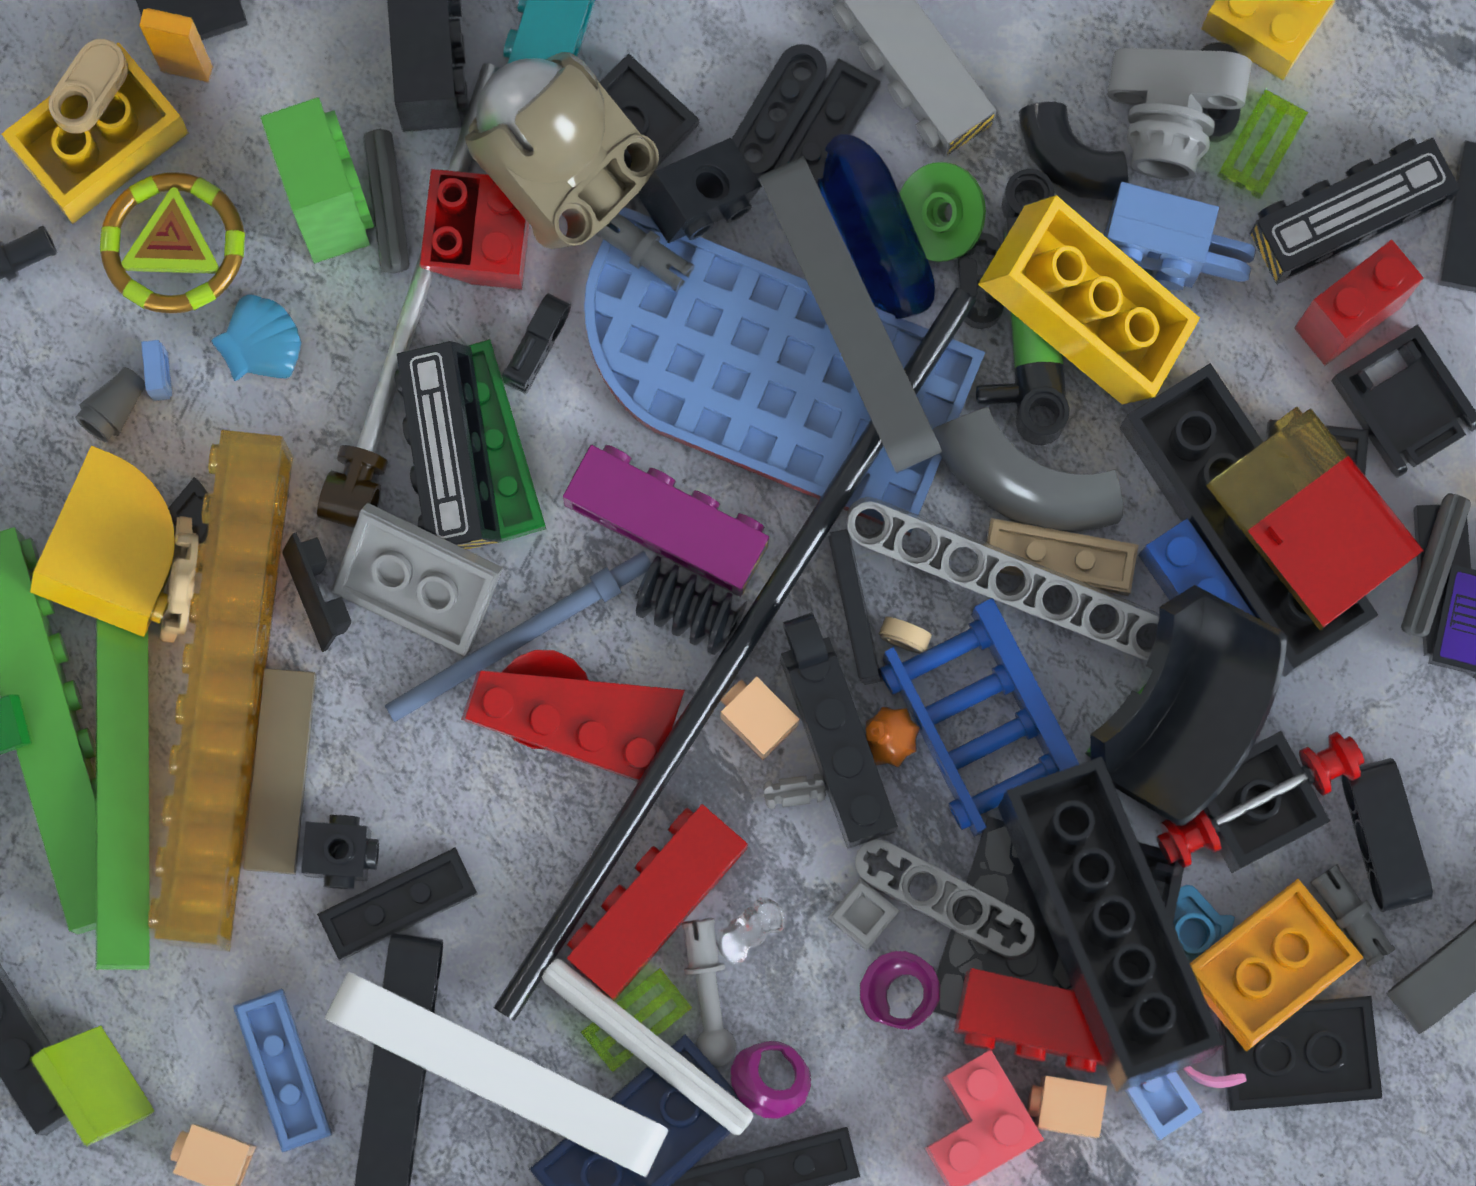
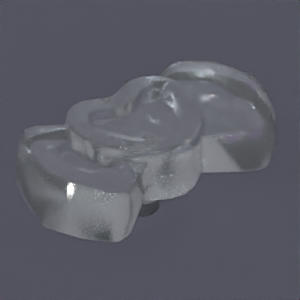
(750, 929)

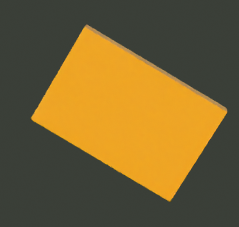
(1273, 964)

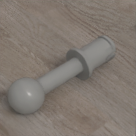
(703, 962)

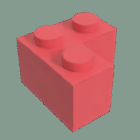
(995, 1127)

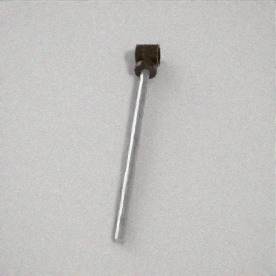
(349, 492)

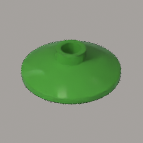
(926, 198)

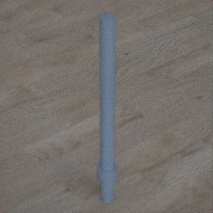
(603, 586)

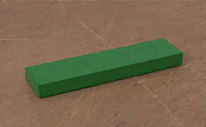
(511, 479)

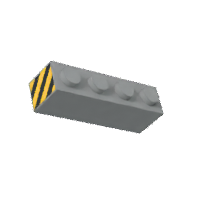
(920, 69)

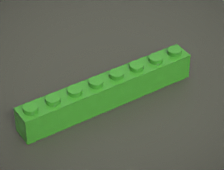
(59, 758)

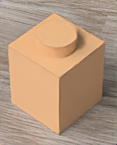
(758, 716)
(1067, 1106)
(211, 1157)

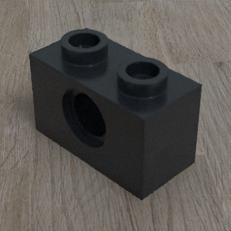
(677, 190)

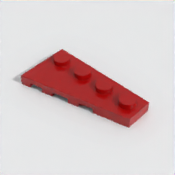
(581, 719)

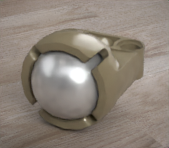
(558, 147)

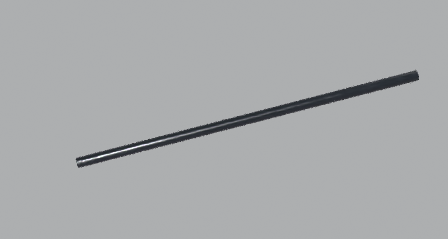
(722, 673)

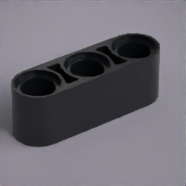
(1387, 836)

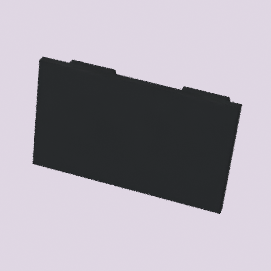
(304, 562)

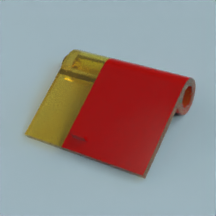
(1314, 517)

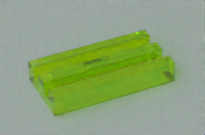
(1243, 179)
(670, 992)

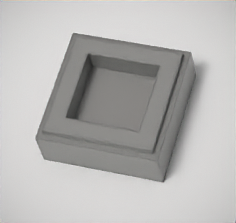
(863, 914)

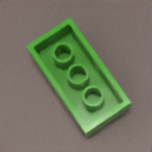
(319, 179)

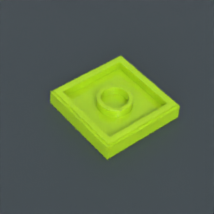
(92, 1085)

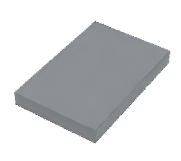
(416, 579)

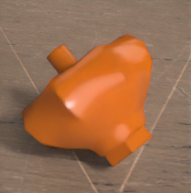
(891, 736)

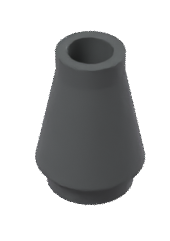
(110, 406)

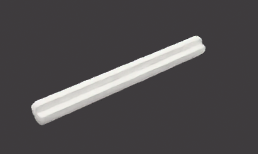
(647, 1047)

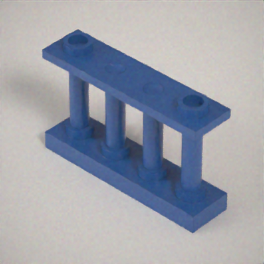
(1009, 676)

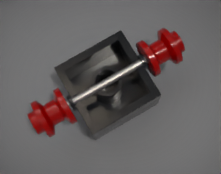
(1264, 803)

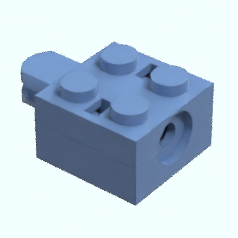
(1174, 238)

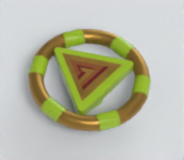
(171, 242)

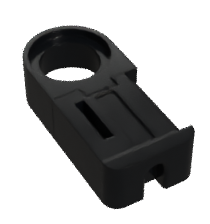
(536, 343)

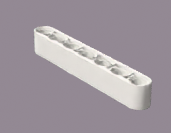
(496, 1074)

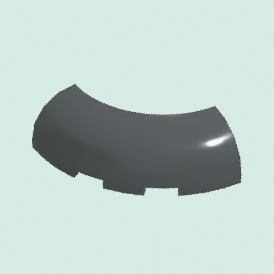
(1020, 486)

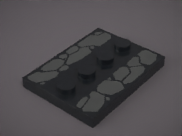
(999, 874)

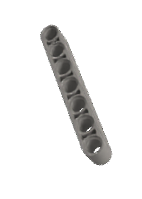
(989, 562)

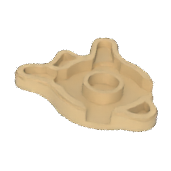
(180, 581)

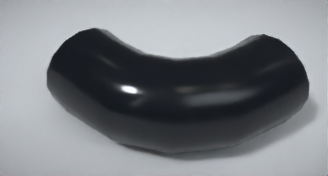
(1067, 160)

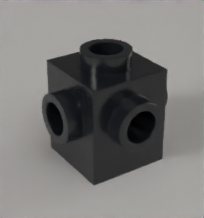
(322, 842)

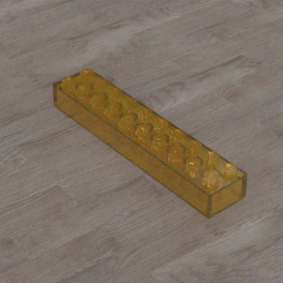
(223, 692)

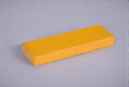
(176, 44)

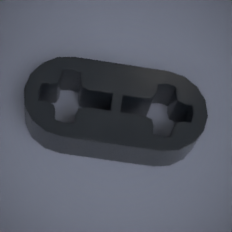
(969, 280)

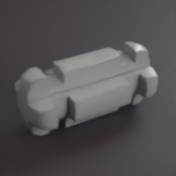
(794, 791)

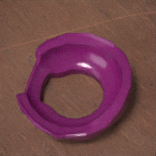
(878, 980)
(756, 1094)

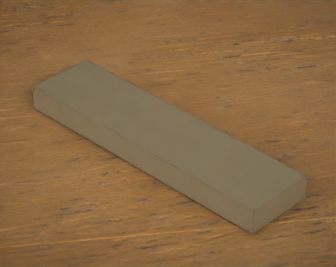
(279, 771)

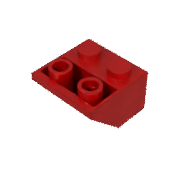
(473, 231)

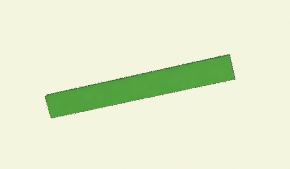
(122, 799)

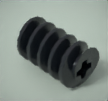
(687, 607)

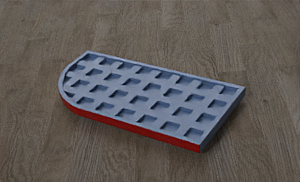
(752, 369)

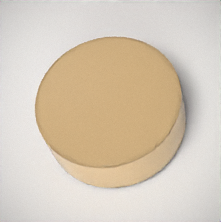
(904, 635)

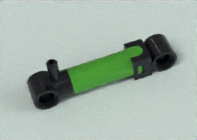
(1036, 363)

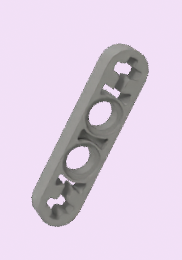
(948, 894)

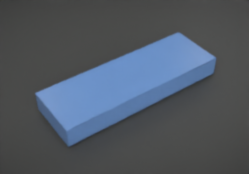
(282, 1070)

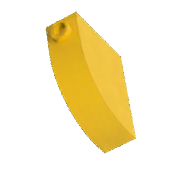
(109, 546)

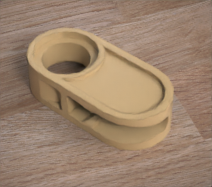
(96, 76)

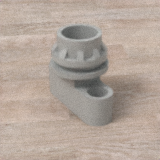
(1169, 97)

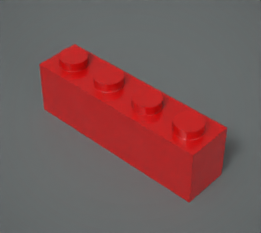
(657, 901)
(1026, 1016)

